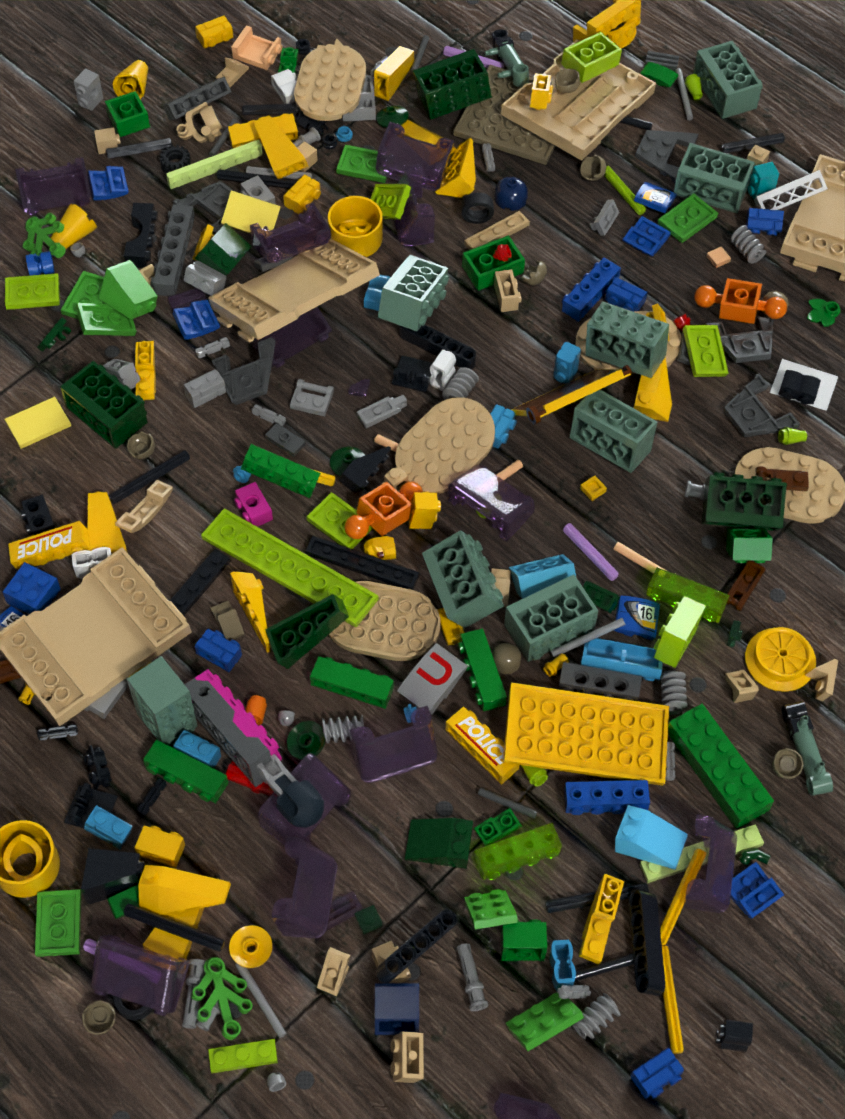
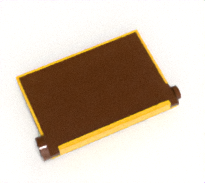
(570, 393)

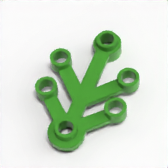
(34, 225)
(222, 995)

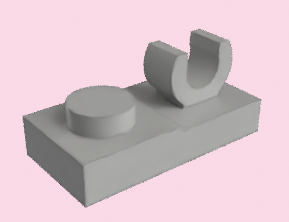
(605, 218)

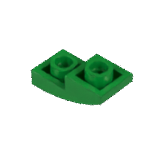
(288, 59)
(659, 73)
(498, 827)
(120, 900)

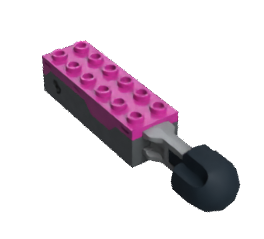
(252, 749)

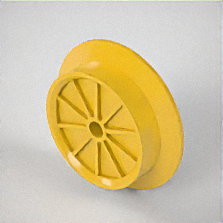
(780, 659)

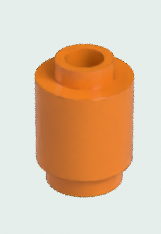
(257, 707)

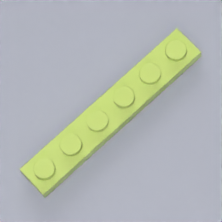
(213, 164)
(746, 839)

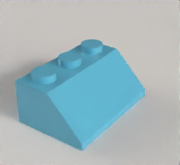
(539, 574)

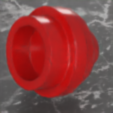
(502, 253)
(681, 321)

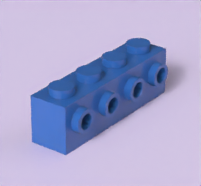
(590, 289)
(605, 796)

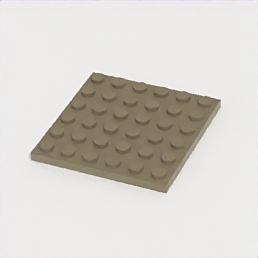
(486, 125)

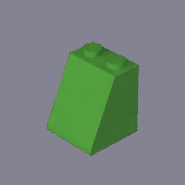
(127, 291)

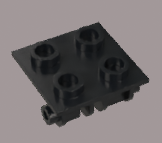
(412, 374)
(85, 802)

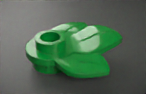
(823, 311)

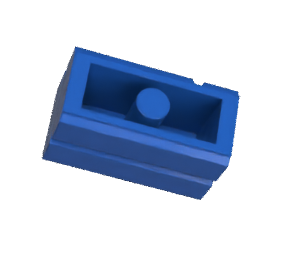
(764, 221)
(625, 295)
(218, 649)
(657, 1073)

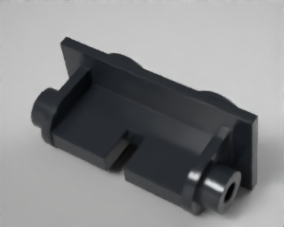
(303, 121)
(94, 760)

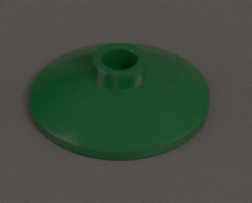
(392, 114)
(338, 459)
(301, 735)

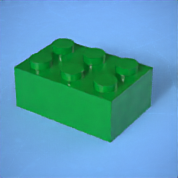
(481, 265)

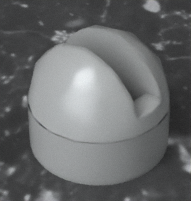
(78, 249)
(286, 717)
(276, 1082)

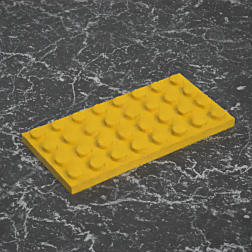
(586, 734)

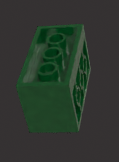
(452, 84)
(104, 404)
(739, 514)

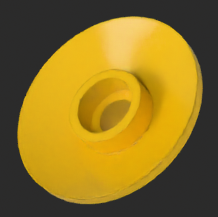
(247, 937)

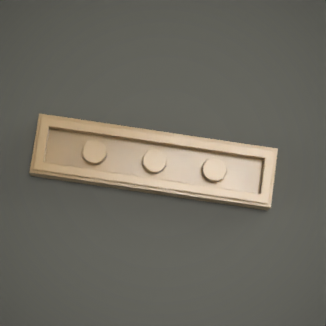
(498, 230)

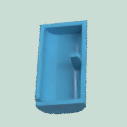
(622, 658)

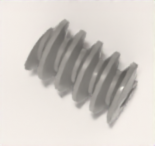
(748, 244)
(461, 384)
(673, 691)
(340, 729)
(596, 1016)

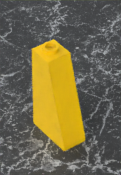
(392, 72)
(281, 152)
(102, 522)
(170, 944)

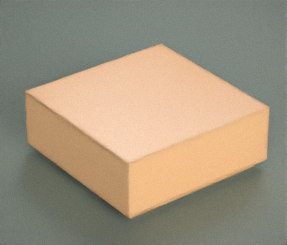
(718, 257)

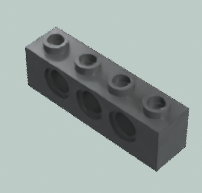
(189, 101)
(592, 676)

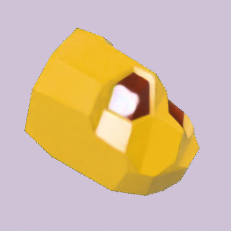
(381, 547)

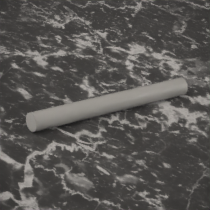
(684, 95)
(588, 637)
(264, 1005)

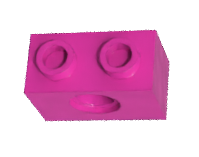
(252, 495)

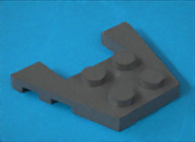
(658, 146)
(212, 199)
(748, 345)
(250, 379)
(751, 416)

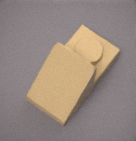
(232, 71)
(502, 583)
(825, 676)
(742, 685)
(333, 971)

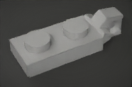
(381, 410)

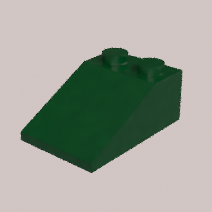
(223, 250)
(440, 841)

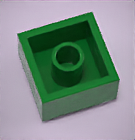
(127, 114)
(749, 545)
(524, 941)

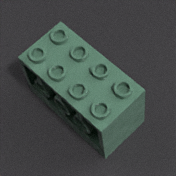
(727, 79)
(714, 177)
(413, 292)
(627, 339)
(613, 430)
(463, 579)
(550, 618)
(162, 701)

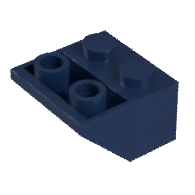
(396, 1008)

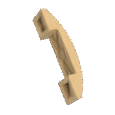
(147, 509)

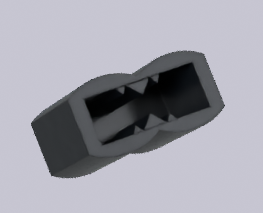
(799, 387)
(734, 1035)

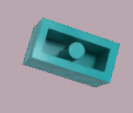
(763, 179)

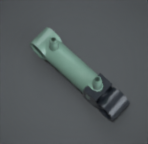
(504, 49)
(800, 731)

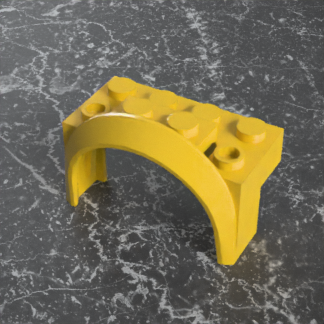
(621, 11)

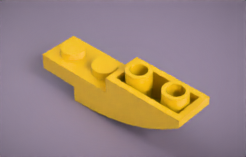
(146, 370)
(600, 918)

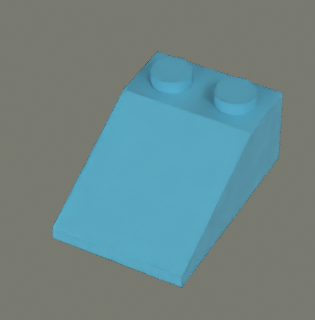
(649, 838)

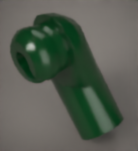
(753, 853)

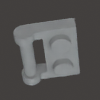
(310, 402)

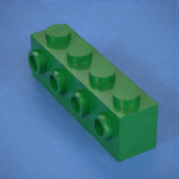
(280, 471)
(483, 670)
(352, 682)
(185, 771)

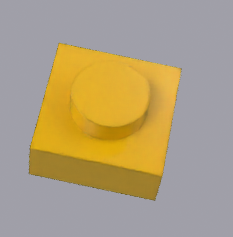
(593, 488)

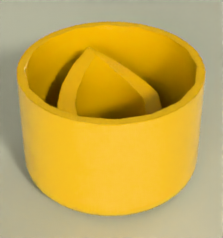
(357, 224)
(23, 838)

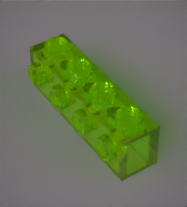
(672, 589)
(517, 851)

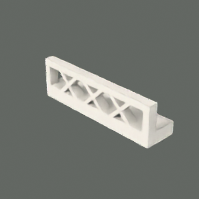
(792, 186)

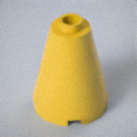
(132, 79)
(75, 226)

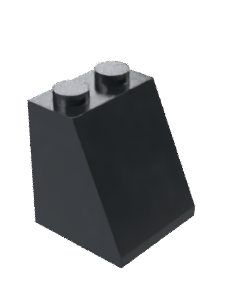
(110, 873)

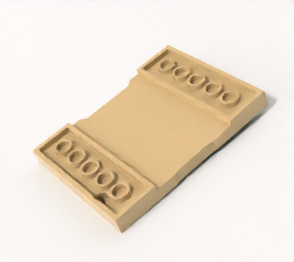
(583, 117)
(819, 224)
(291, 289)
(93, 636)

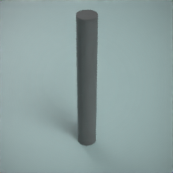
(419, 55)
(222, 139)
(507, 803)

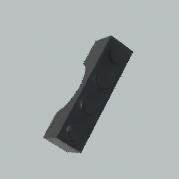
(138, 250)

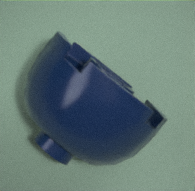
(511, 193)

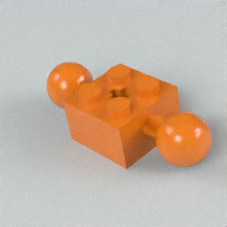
(740, 301)
(382, 510)

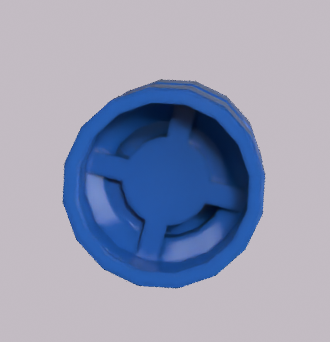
(40, 264)

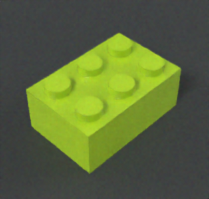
(592, 56)
(679, 631)

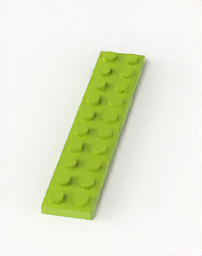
(287, 565)

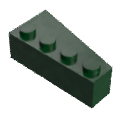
(305, 629)

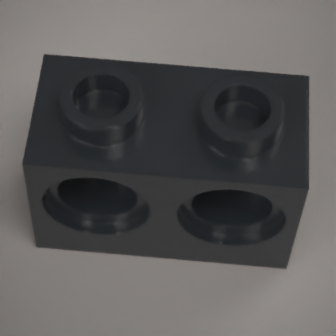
(39, 517)

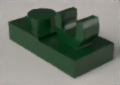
(57, 330)
(601, 597)

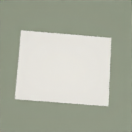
(825, 389)

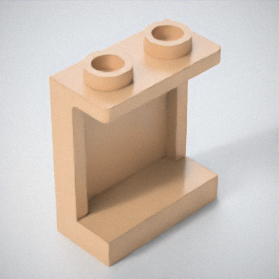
(255, 49)

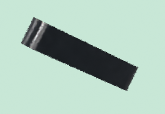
(435, 341)
(646, 943)
(416, 946)

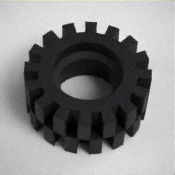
(174, 153)

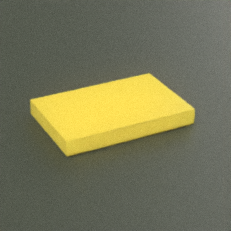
(245, 210)
(37, 422)

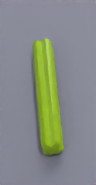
(624, 190)

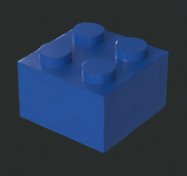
(31, 589)

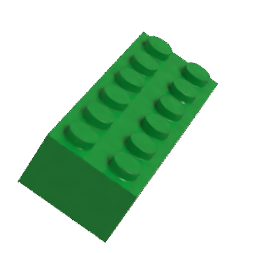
(719, 766)

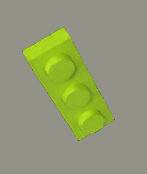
(243, 1056)

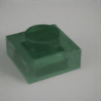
(735, 634)
(368, 919)

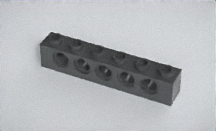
(173, 250)

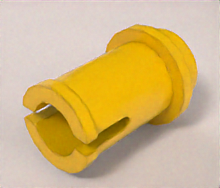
(555, 665)
(26, 695)

